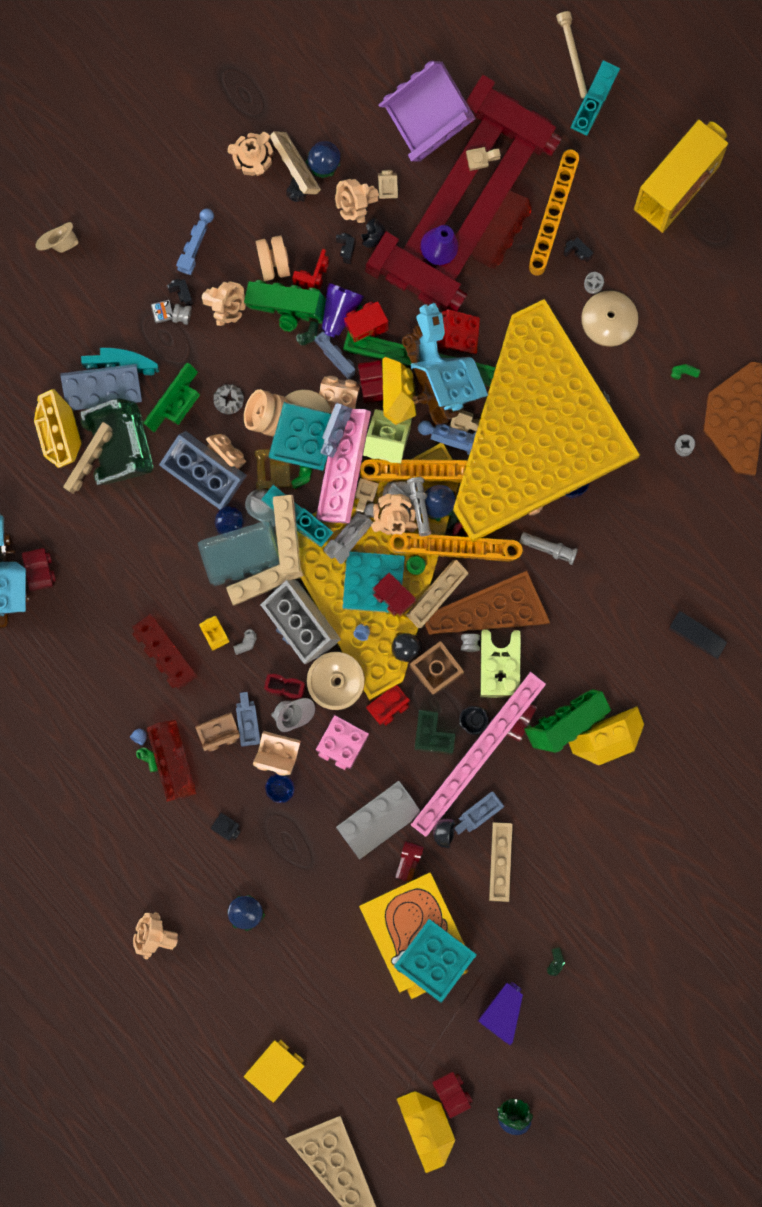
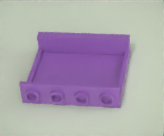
(428, 109)

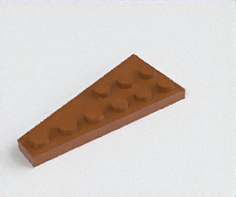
(496, 607)

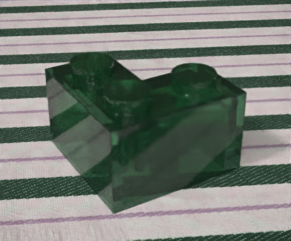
(428, 739)

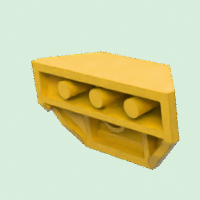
(398, 391)
(56, 429)
(609, 738)
(428, 1129)

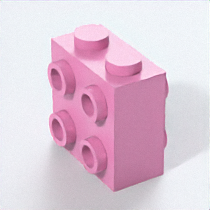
(341, 743)

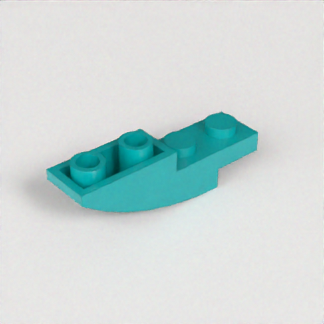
(595, 98)
(118, 357)
(305, 522)

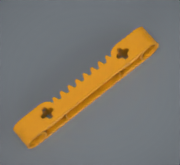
(428, 469)
(455, 547)

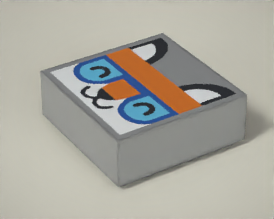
(162, 311)

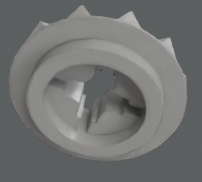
(233, 406)

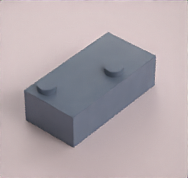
(202, 470)

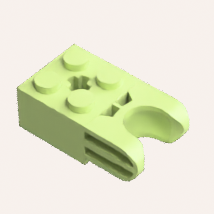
(386, 439)
(496, 661)

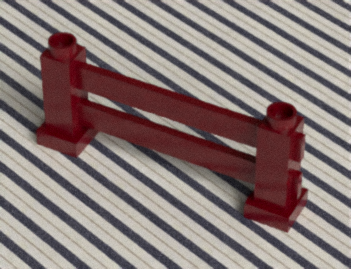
(498, 115)

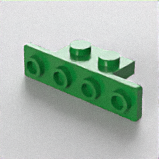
(175, 401)

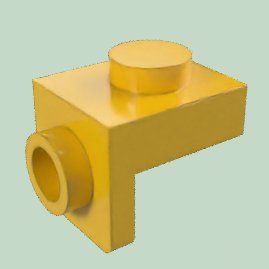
(214, 633)

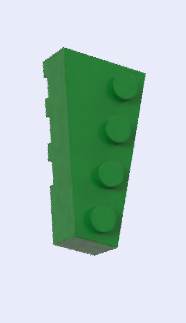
(285, 300)
(568, 722)

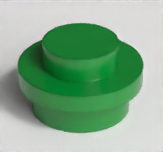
(288, 322)
(416, 565)

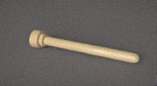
(564, 20)

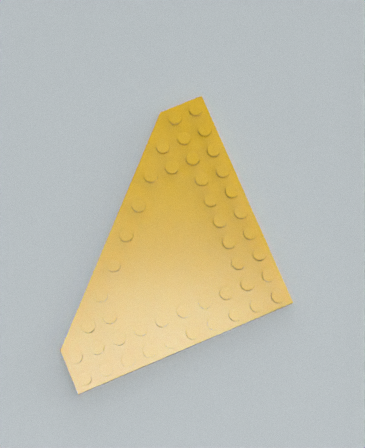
(539, 428)
(326, 580)

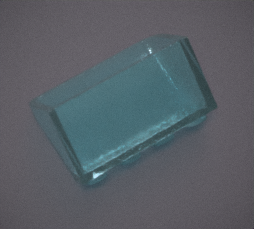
(239, 552)

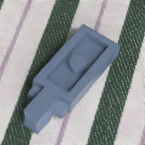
(335, 355)
(335, 429)
(247, 721)
(479, 813)

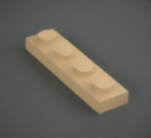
(294, 162)
(84, 465)
(287, 534)
(259, 584)
(437, 593)
(500, 862)

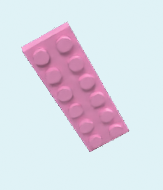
(343, 471)

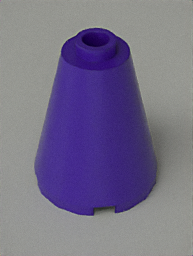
(439, 245)
(337, 305)

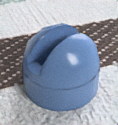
(362, 632)
(139, 736)

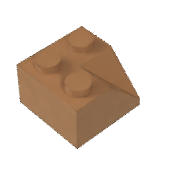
(436, 668)

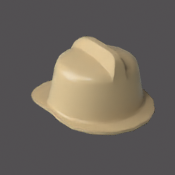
(59, 239)

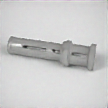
(416, 497)
(557, 550)

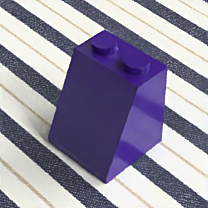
(503, 1012)

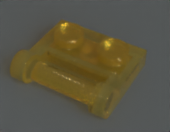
(279, 471)

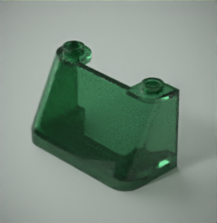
(127, 450)

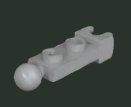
(350, 535)

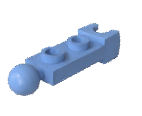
(187, 262)
(448, 435)

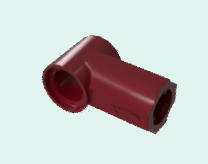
(409, 858)

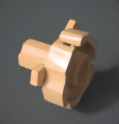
(257, 145)
(354, 199)
(225, 300)
(394, 516)
(152, 935)

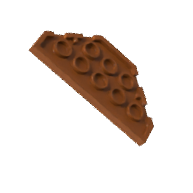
(735, 418)

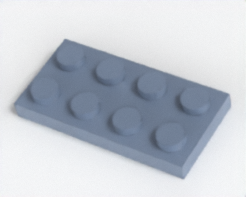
(98, 386)

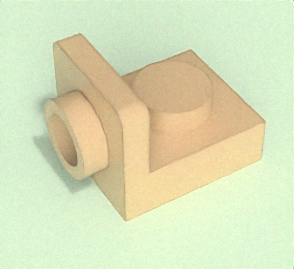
(387, 184)

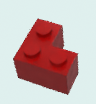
(366, 322)

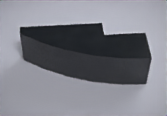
(697, 635)

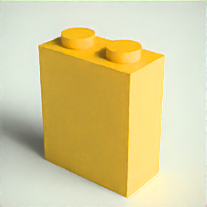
(275, 1070)

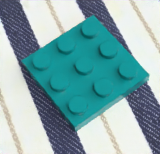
(300, 436)
(363, 574)
(435, 960)

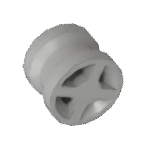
(595, 279)
(181, 314)
(684, 449)
(470, 642)

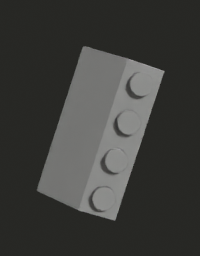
(300, 621)
(378, 820)

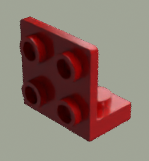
(306, 281)
(460, 332)

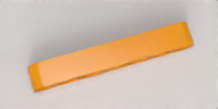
(556, 204)

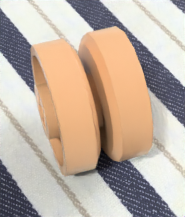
(275, 257)
(263, 412)

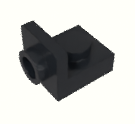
(294, 192)
(348, 247)
(580, 249)
(184, 294)
(226, 827)

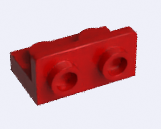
(388, 705)

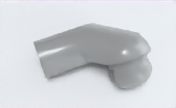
(248, 642)

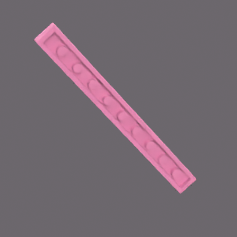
(478, 754)

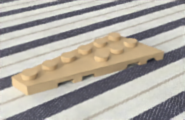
(334, 1162)

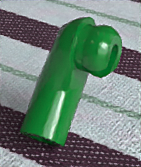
(684, 369)
(304, 477)
(148, 756)

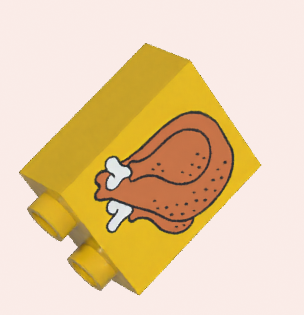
(681, 174)
(399, 918)

